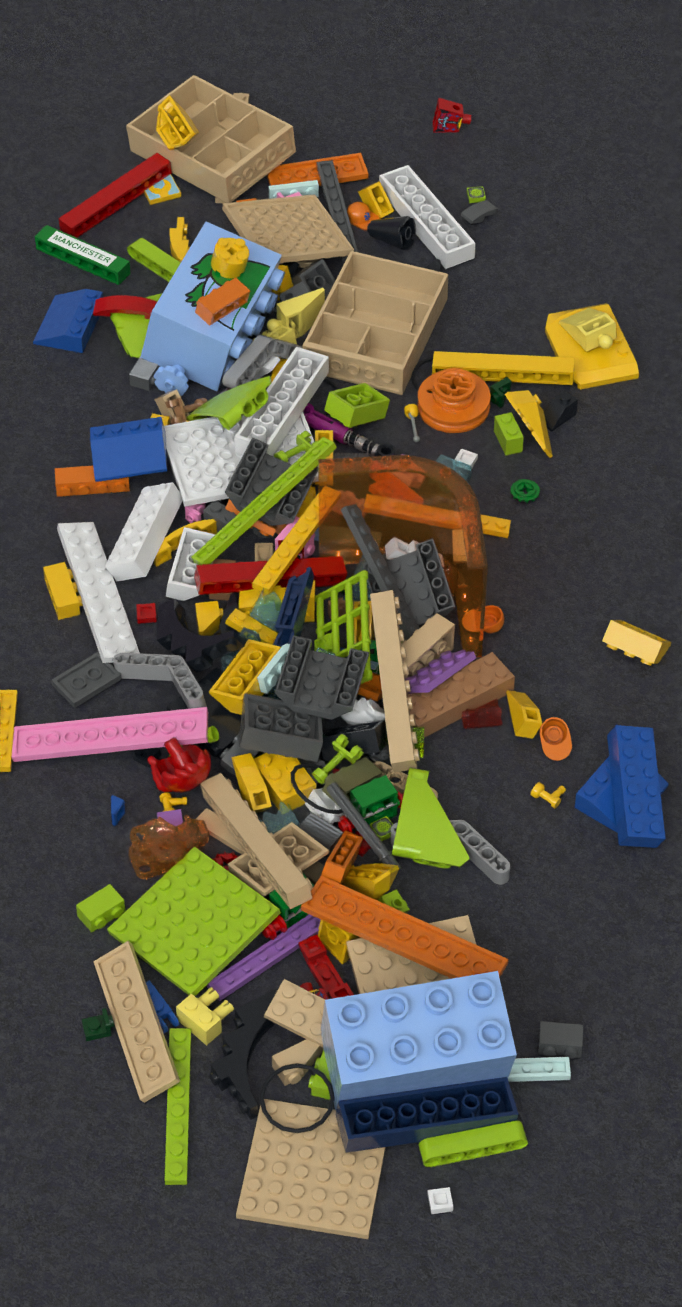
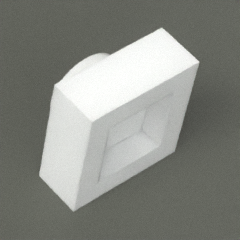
(467, 457)
(440, 1200)

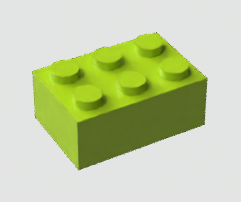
(356, 405)

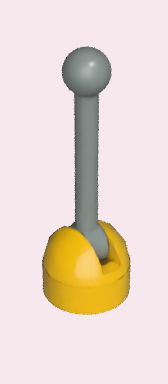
(411, 411)

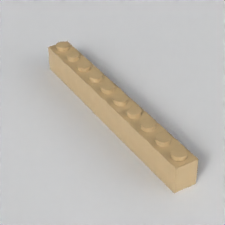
(394, 682)
(256, 841)

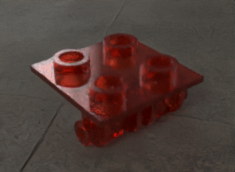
(483, 716)

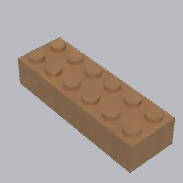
(464, 690)

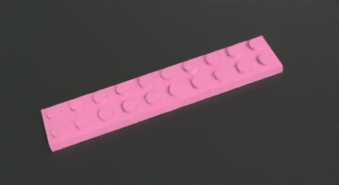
(109, 734)

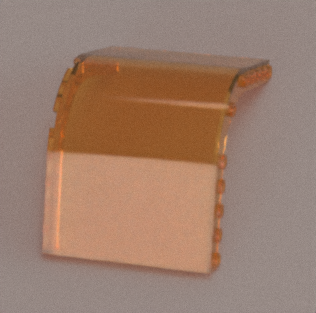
(411, 502)

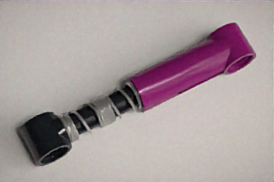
(345, 434)

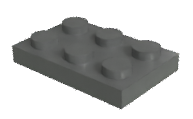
(85, 680)

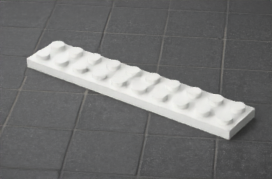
(97, 590)

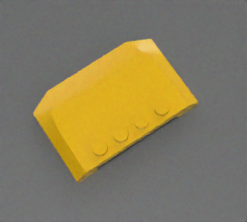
(597, 365)

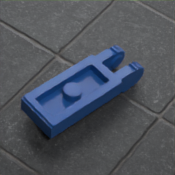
(162, 1008)

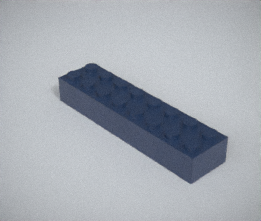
(423, 1113)

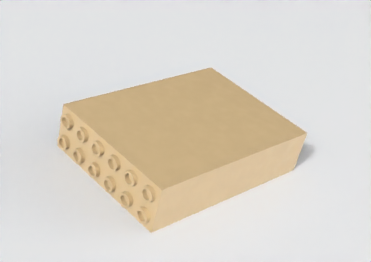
(234, 142)
(378, 321)

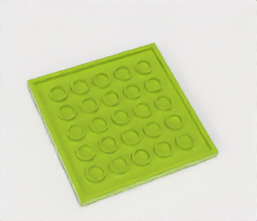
(194, 921)

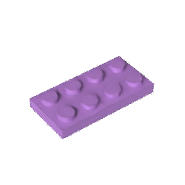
(439, 670)

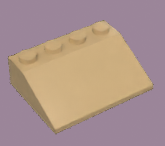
(296, 843)

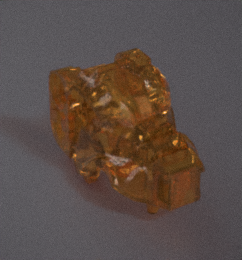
(164, 844)

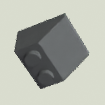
(315, 277)

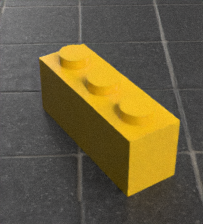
(62, 590)

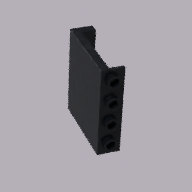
(225, 721)

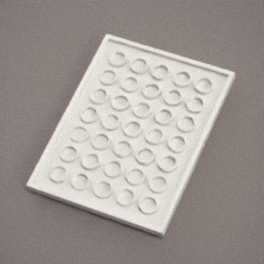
(206, 459)

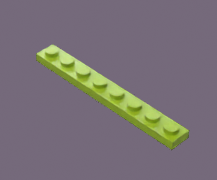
(178, 1109)

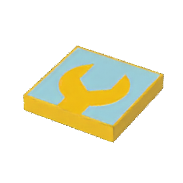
(163, 191)

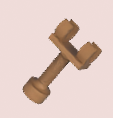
(180, 410)

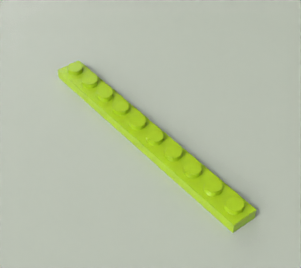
(263, 502)

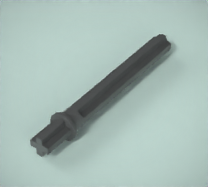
(361, 825)

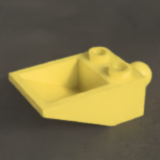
(299, 312)
(591, 328)

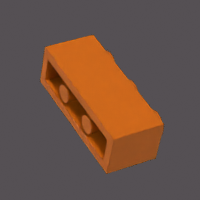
(222, 301)

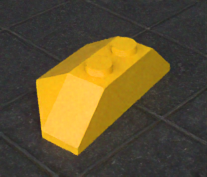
(174, 124)
(371, 879)

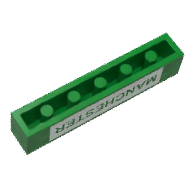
(82, 255)

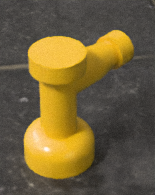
(539, 791)
(168, 801)

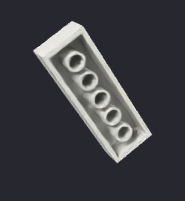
(144, 532)

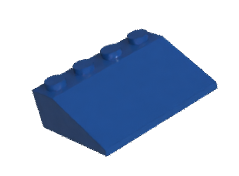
(69, 321)
(128, 449)
(597, 796)

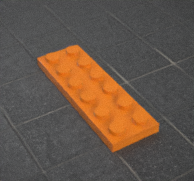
(347, 167)

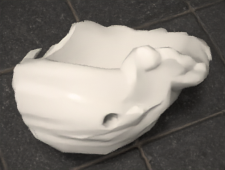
(364, 712)

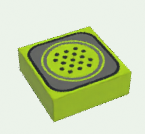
(476, 194)
(382, 828)

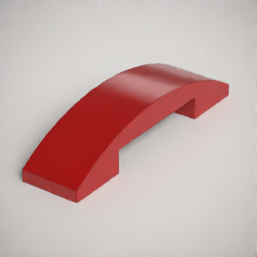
(124, 304)
(322, 968)

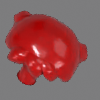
(182, 770)

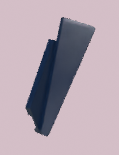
(294, 608)

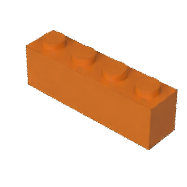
(81, 481)
(342, 857)

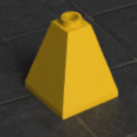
(335, 940)

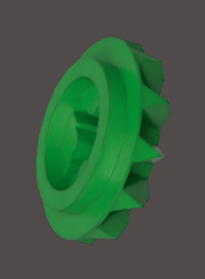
(530, 487)

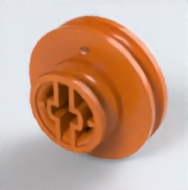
(457, 401)

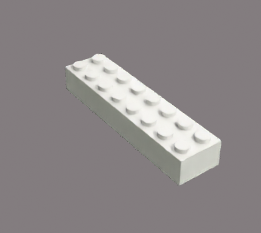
(433, 222)
(286, 400)

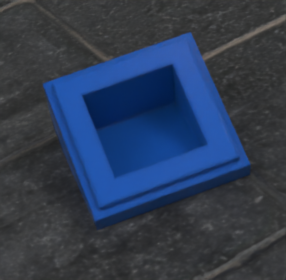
(117, 809)

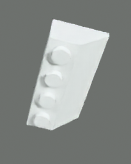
(181, 579)

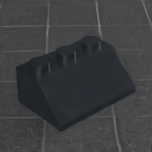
(367, 736)

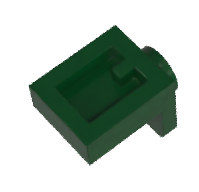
(498, 391)
(98, 1026)

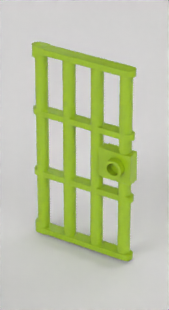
(331, 641)

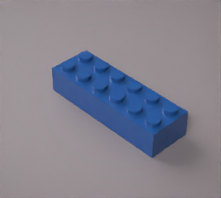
(636, 786)

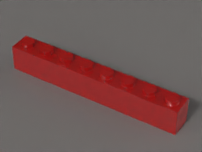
(115, 196)
(240, 575)

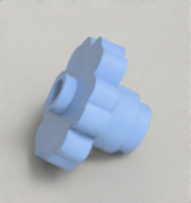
(171, 378)

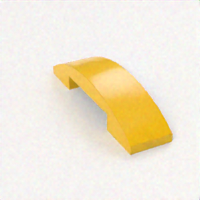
(172, 541)

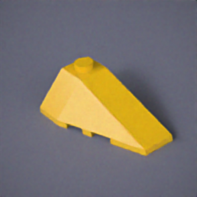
(532, 415)

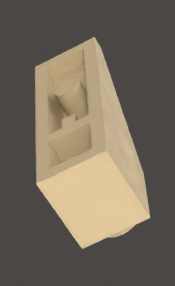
(301, 1053)

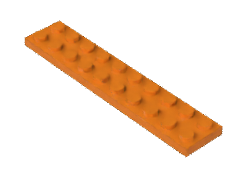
(399, 931)

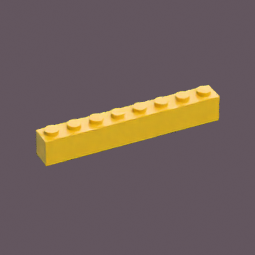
(515, 367)

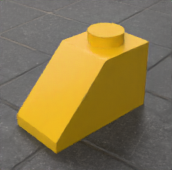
(376, 199)
(208, 617)

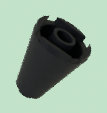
(394, 231)

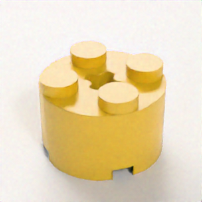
(230, 257)

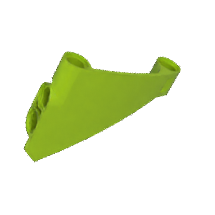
(132, 330)
(233, 403)
(424, 828)

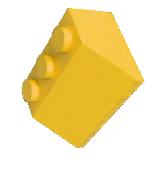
(635, 642)

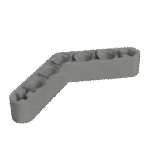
(254, 359)
(162, 668)
(478, 849)

